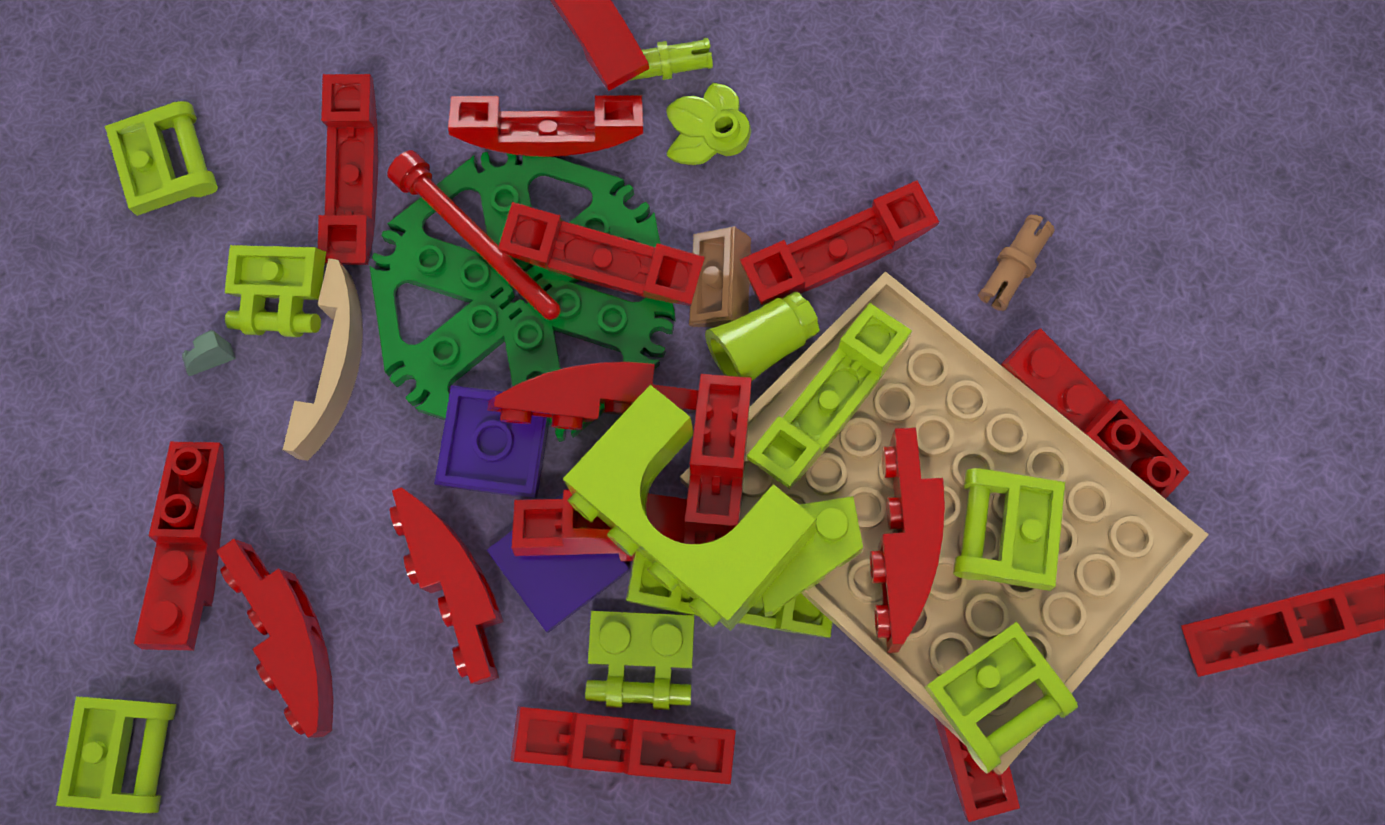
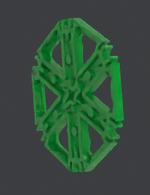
(470, 278)

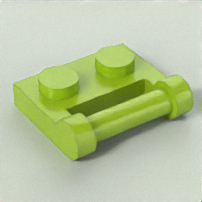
(145, 161)
(1028, 529)
(990, 679)
(99, 754)

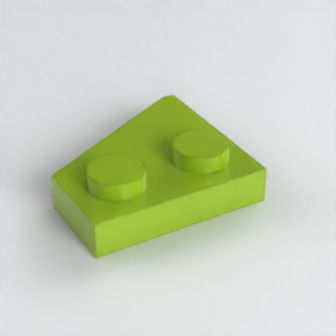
(832, 546)

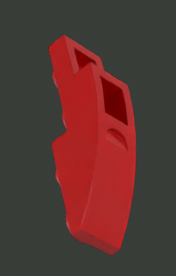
(577, 391)
(1111, 424)
(558, 529)
(186, 538)
(909, 558)
(444, 562)
(295, 653)

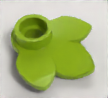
(701, 126)

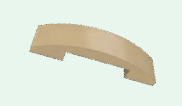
(310, 422)

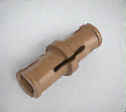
(1016, 262)

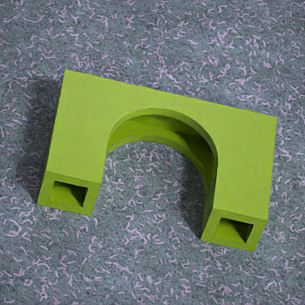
(719, 575)

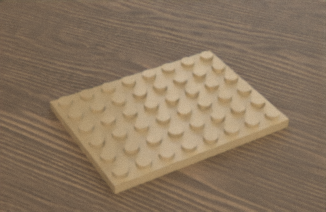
(972, 413)

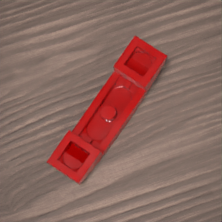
(604, 38)
(546, 133)
(351, 168)
(841, 247)
(600, 257)

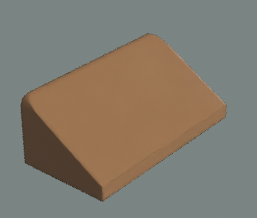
(722, 284)

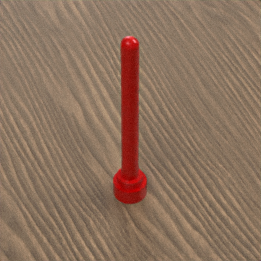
(413, 175)

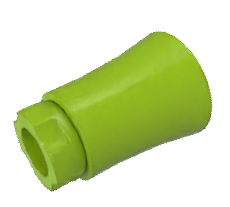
(763, 336)

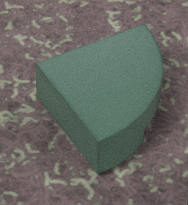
(209, 352)

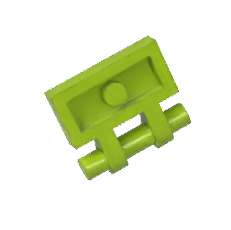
(274, 273)
(642, 641)

